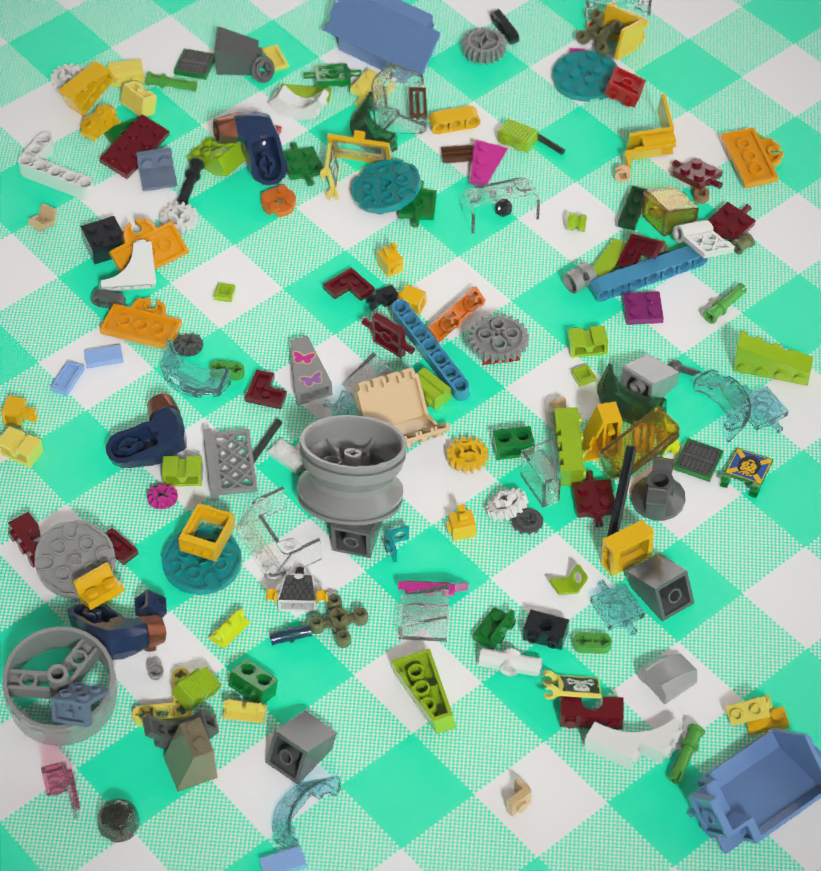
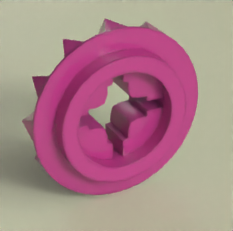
(162, 502)

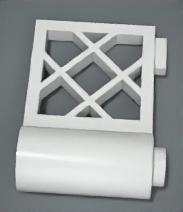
(701, 232)

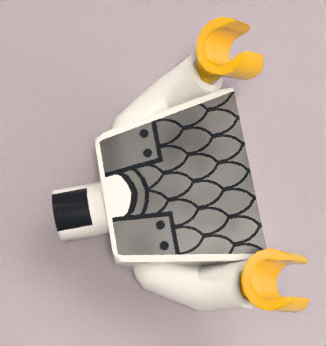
(297, 592)

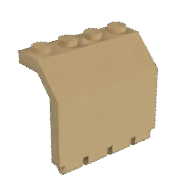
(400, 402)

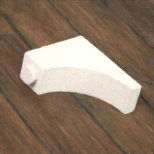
(138, 273)

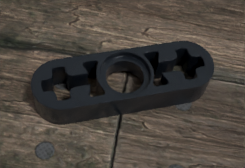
(504, 26)

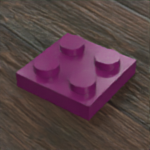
(643, 308)

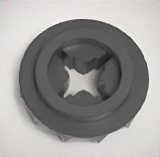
(267, 64)
(191, 349)
(534, 526)

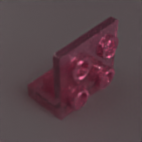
(59, 780)

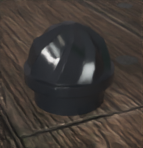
(503, 207)

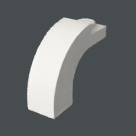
(298, 107)

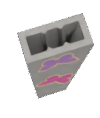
(309, 374)

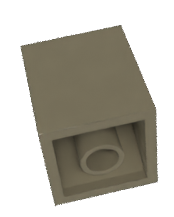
(191, 756)

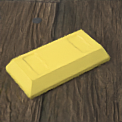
(276, 56)

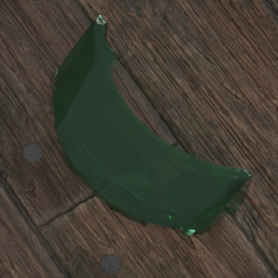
(362, 121)
(630, 404)

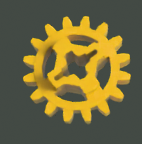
(467, 454)

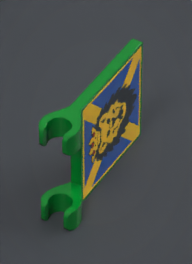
(747, 468)

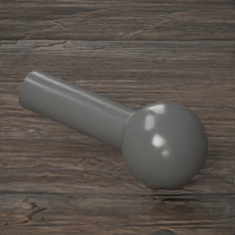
(677, 365)

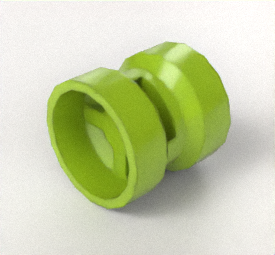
(575, 221)

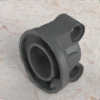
(658, 494)

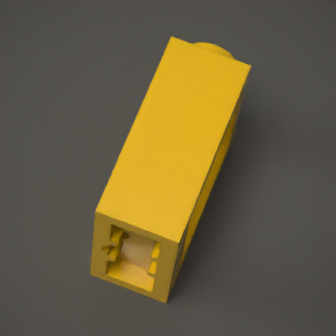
(202, 547)
(627, 548)

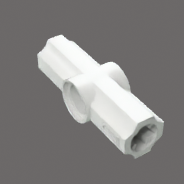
(510, 662)

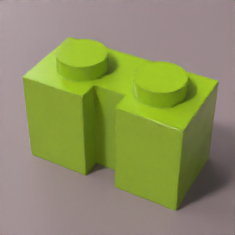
(587, 342)
(182, 471)

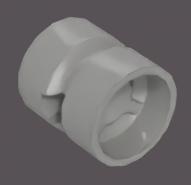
(579, 277)

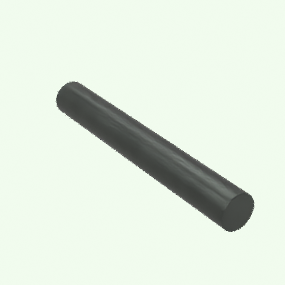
(551, 144)
(266, 439)

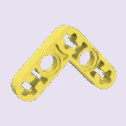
(173, 708)

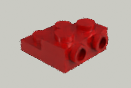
(625, 87)

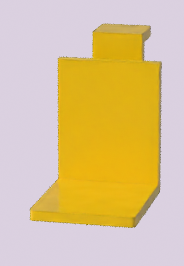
(631, 35)
(652, 142)

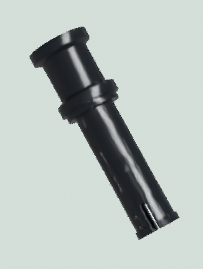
(192, 176)

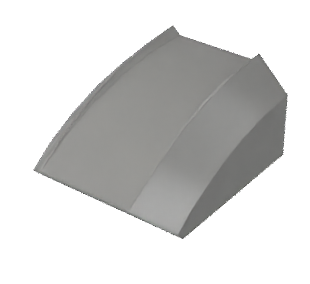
(668, 676)

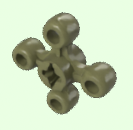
(599, 32)
(338, 621)

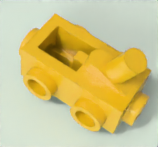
(99, 122)

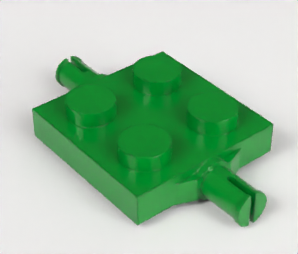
(332, 75)
(302, 163)
(421, 207)

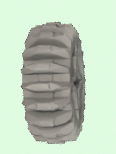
(484, 45)

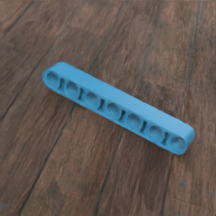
(646, 273)
(434, 356)

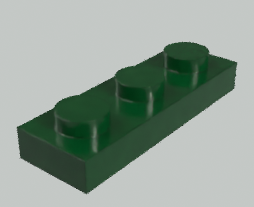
(632, 209)

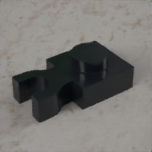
(383, 296)

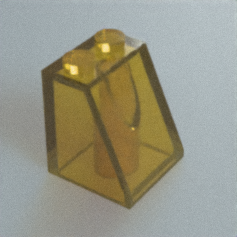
(667, 208)

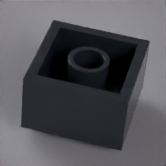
(101, 238)

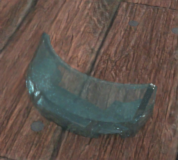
(190, 379)
(729, 396)
(293, 801)

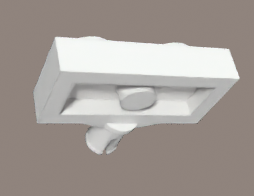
(287, 456)

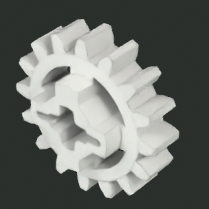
(64, 75)
(182, 216)
(507, 504)

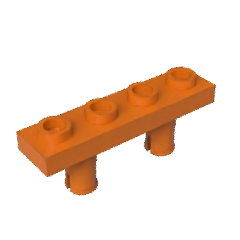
(456, 313)

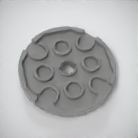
(60, 544)

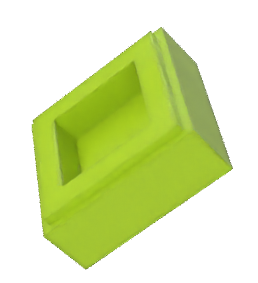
(224, 292)
(583, 375)

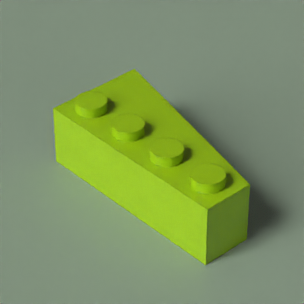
(771, 361)
(569, 440)
(423, 684)

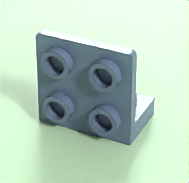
(156, 169)
(74, 704)

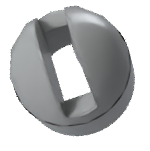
(153, 668)

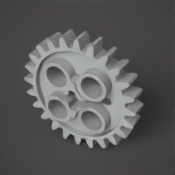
(498, 338)

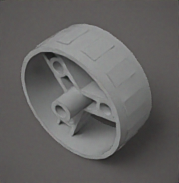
(85, 649)

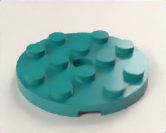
(570, 72)
(369, 187)
(207, 577)

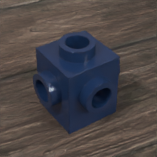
(150, 604)

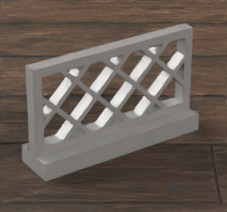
(214, 467)

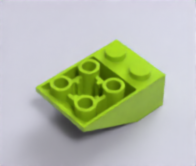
(218, 158)

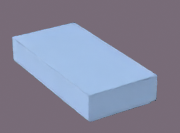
(103, 356)
(67, 378)
(286, 860)

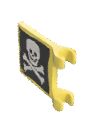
(332, 171)
(571, 686)

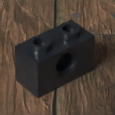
(539, 622)

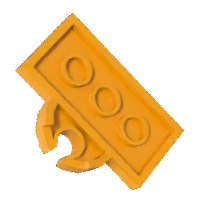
(752, 156)
(165, 240)
(141, 324)

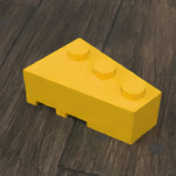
(86, 87)
(601, 429)

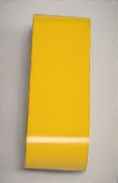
(454, 119)

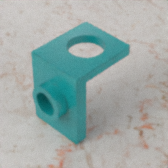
(390, 541)

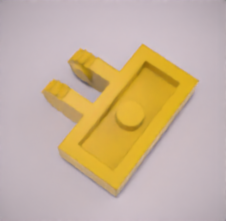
(777, 720)

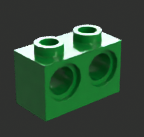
(511, 441)
(253, 682)

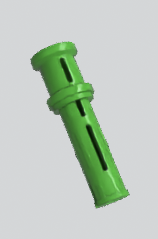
(163, 81)
(720, 307)
(689, 745)

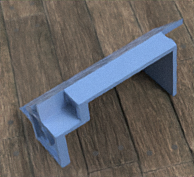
(384, 32)
(758, 788)

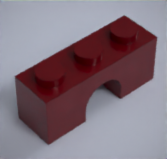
(24, 531)
(575, 715)

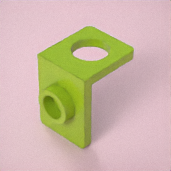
(568, 585)

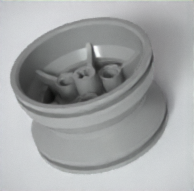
(351, 469)

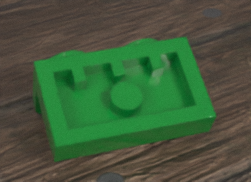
(494, 627)

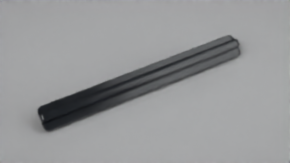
(622, 490)

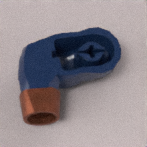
(258, 141)
(150, 440)
(118, 634)

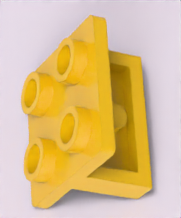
(98, 586)

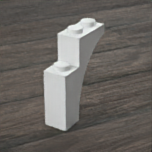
(627, 747)

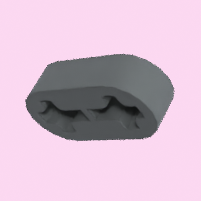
(106, 298)

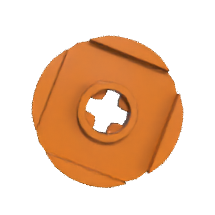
(275, 194)

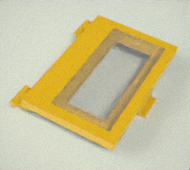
(359, 148)

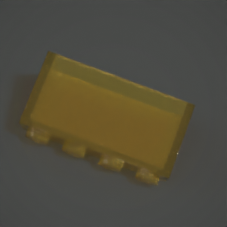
(648, 435)

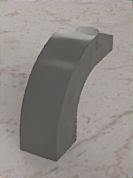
(163, 731)

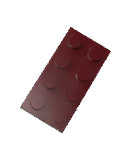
(139, 137)

